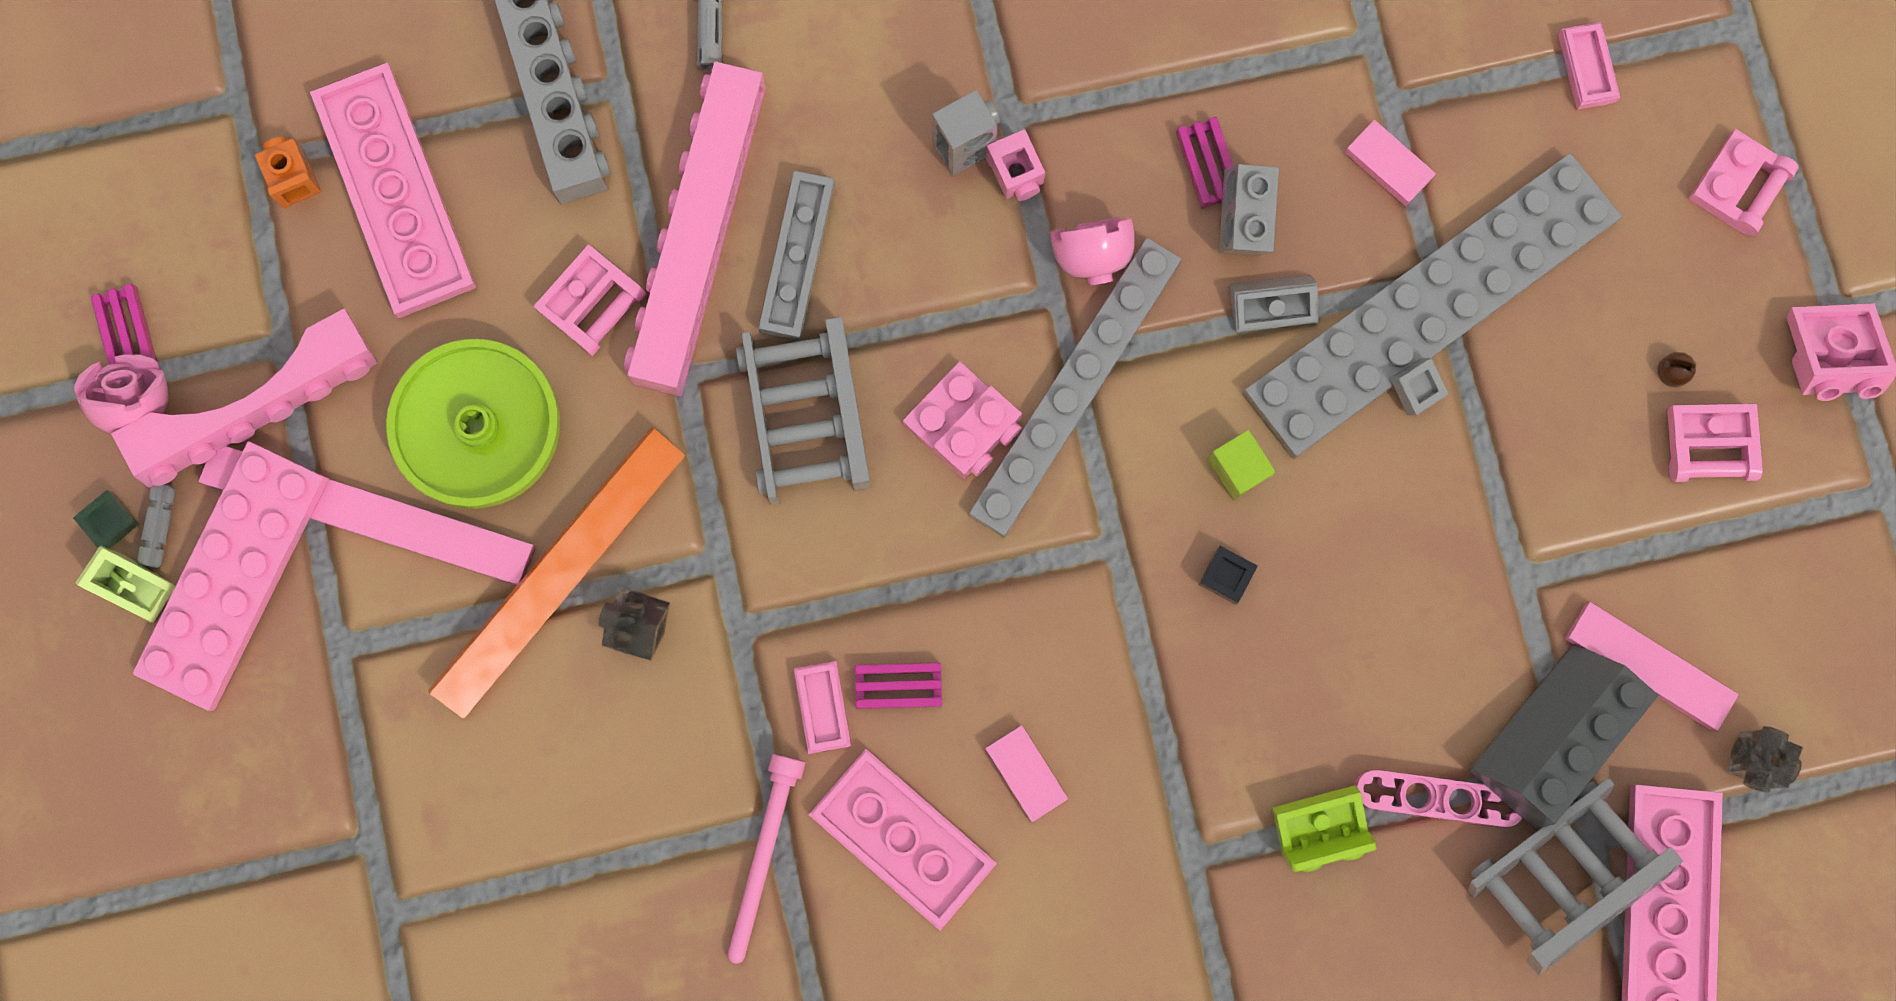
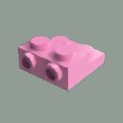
(1841, 351)
(964, 421)

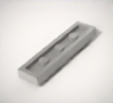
(797, 256)

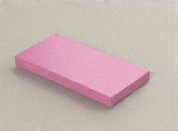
(902, 839)

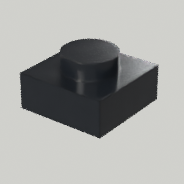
(1228, 575)

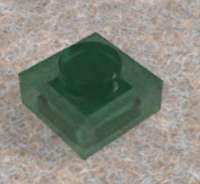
(106, 520)

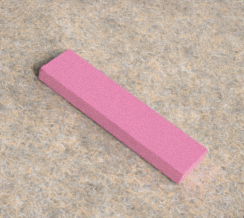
(1661, 670)

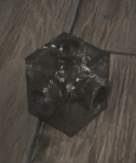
(634, 623)
(1765, 759)

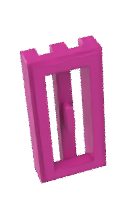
(1199, 129)
(114, 298)
(862, 686)

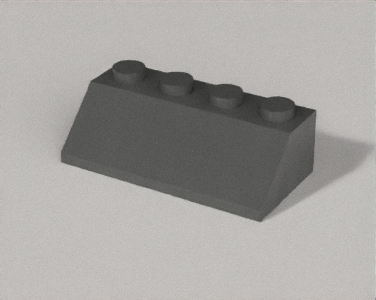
(1563, 735)

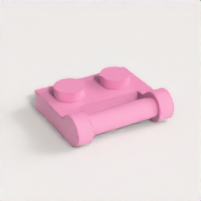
(1732, 174)
(580, 290)
(1714, 428)

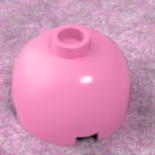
(1095, 248)
(121, 391)

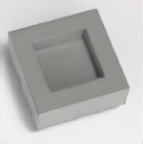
(1419, 386)

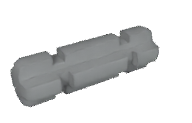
(156, 526)

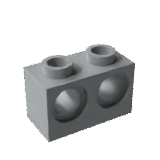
(964, 131)
(1248, 210)

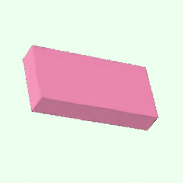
(1589, 65)
(1390, 163)
(822, 707)
(1026, 773)

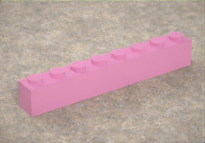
(696, 229)

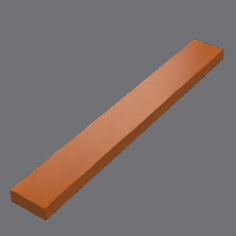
(556, 573)

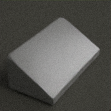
(1274, 303)

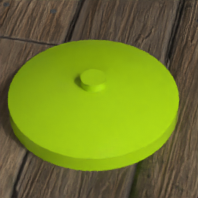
(473, 423)

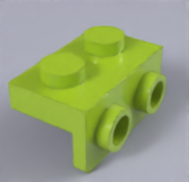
(1323, 829)

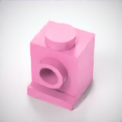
(1013, 153)

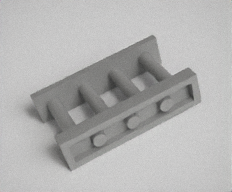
(842, 425)
(1581, 919)

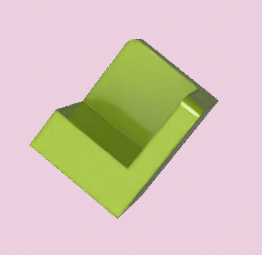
(1240, 464)

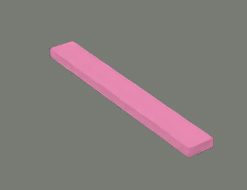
(402, 525)

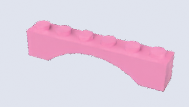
(166, 444)

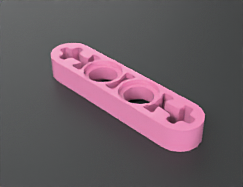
(1438, 798)

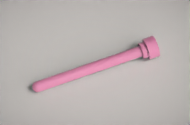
(784, 774)

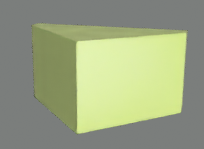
(126, 583)

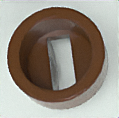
(1673, 375)

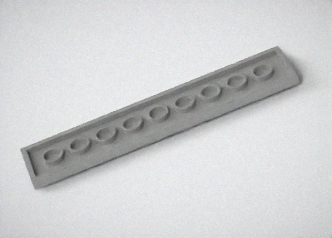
(1431, 305)

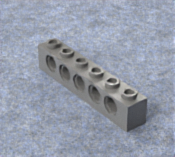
(568, 177)

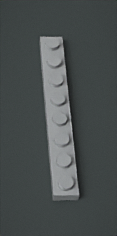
(1074, 388)

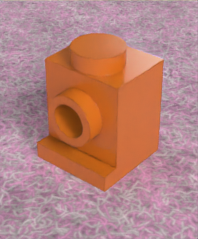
(292, 182)

